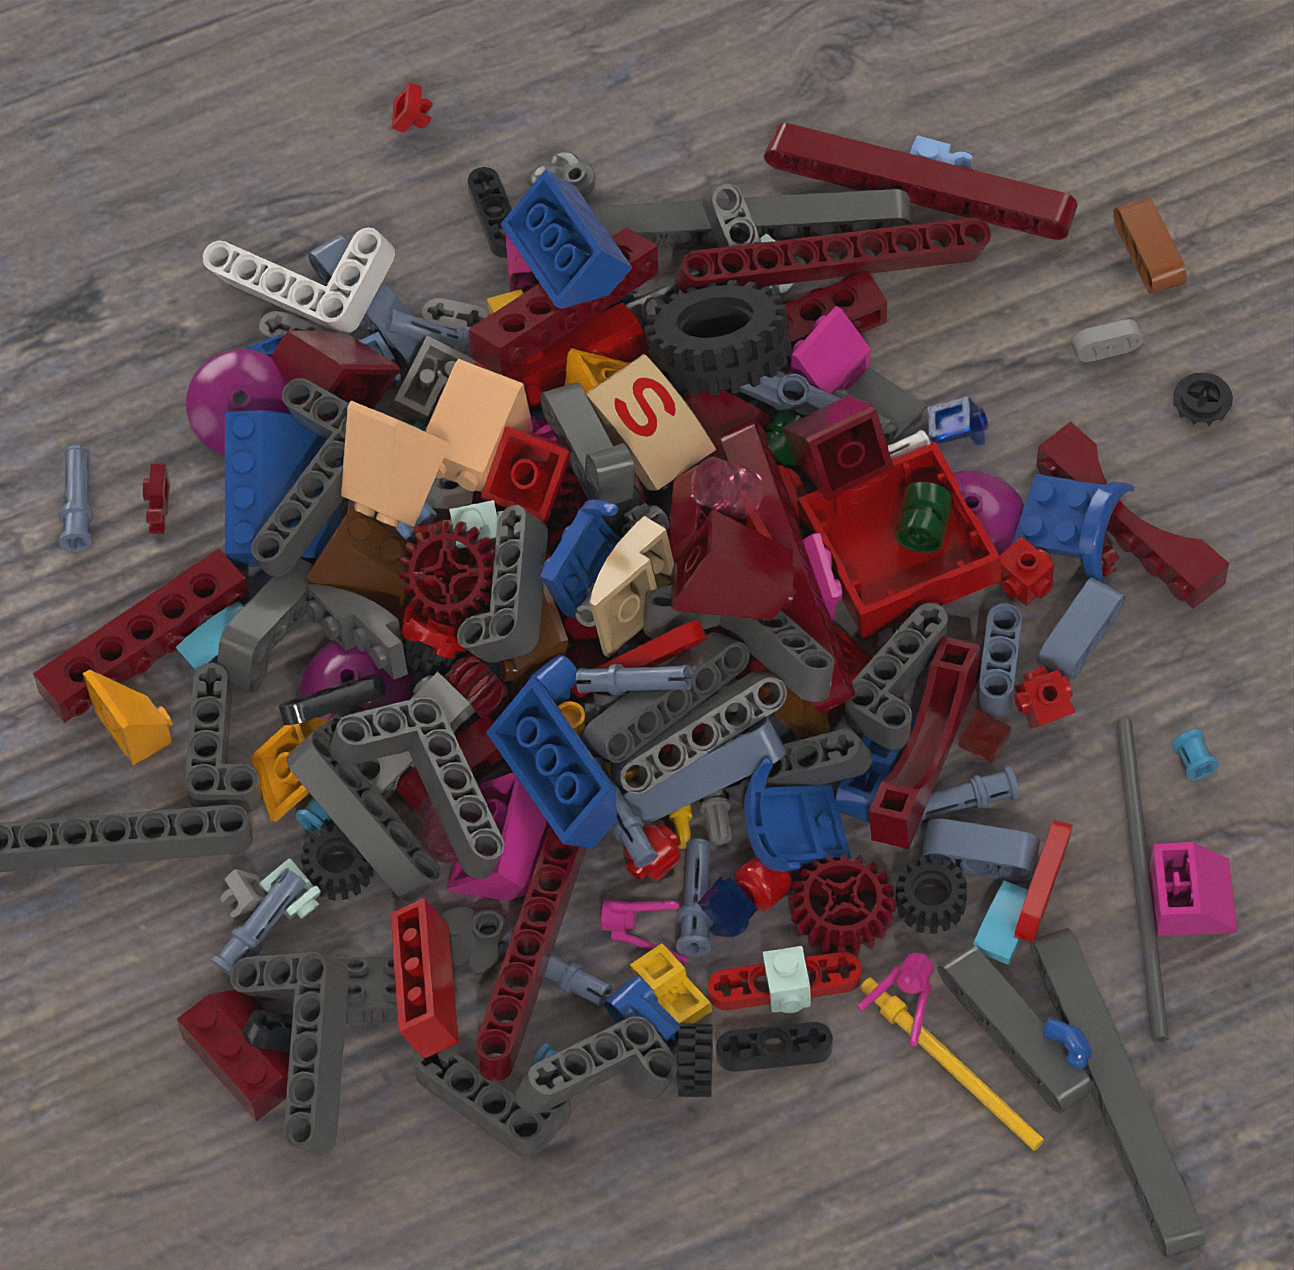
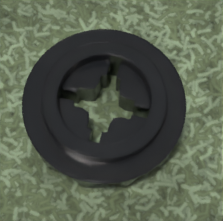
(1191, 389)

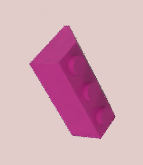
(523, 835)

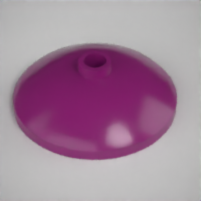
(218, 382)
(997, 505)
(334, 664)

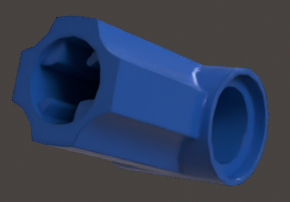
(557, 678)
(639, 1000)

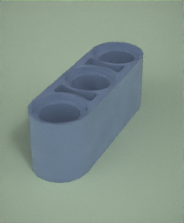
(1081, 628)
(1004, 645)
(982, 849)

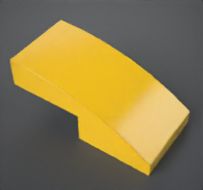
(671, 985)

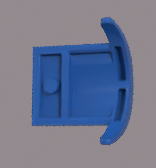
(1070, 518)
(580, 556)
(792, 823)

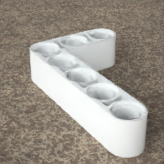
(298, 289)

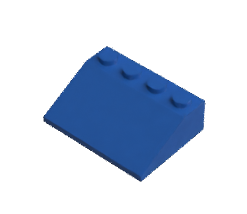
(262, 464)

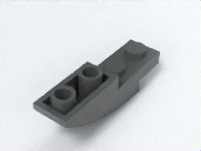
(359, 623)

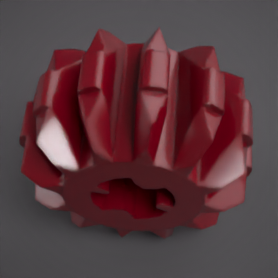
(478, 685)

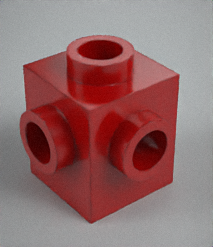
(1026, 572)
(1045, 709)

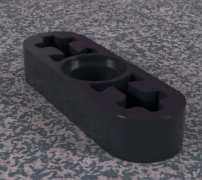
(481, 203)
(332, 699)
(763, 1060)

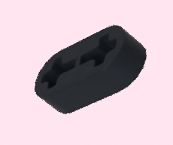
(269, 1030)

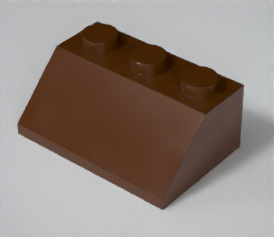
(365, 562)
(550, 644)

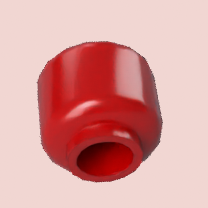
(668, 851)
(762, 885)

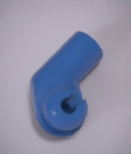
(1073, 1039)

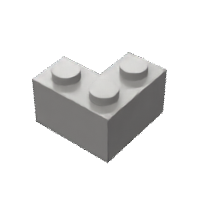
(426, 379)

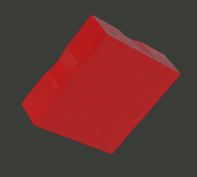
(877, 574)

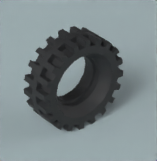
(722, 362)

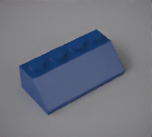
(565, 243)
(555, 767)

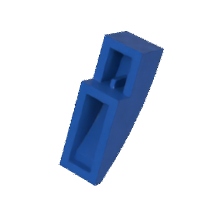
(857, 793)

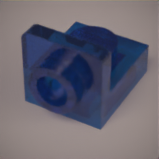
(956, 421)
(727, 907)

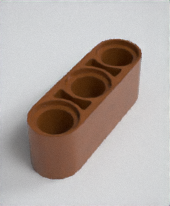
(1150, 245)

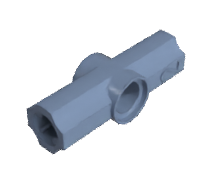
(772, 391)

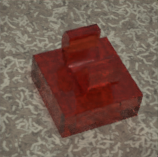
(984, 736)

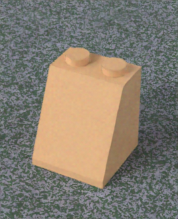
(473, 418)
(388, 465)

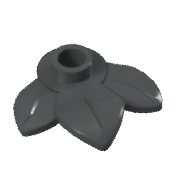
(569, 169)
(467, 940)

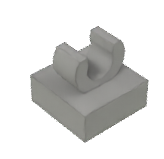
(244, 889)

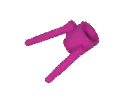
(622, 915)
(912, 978)

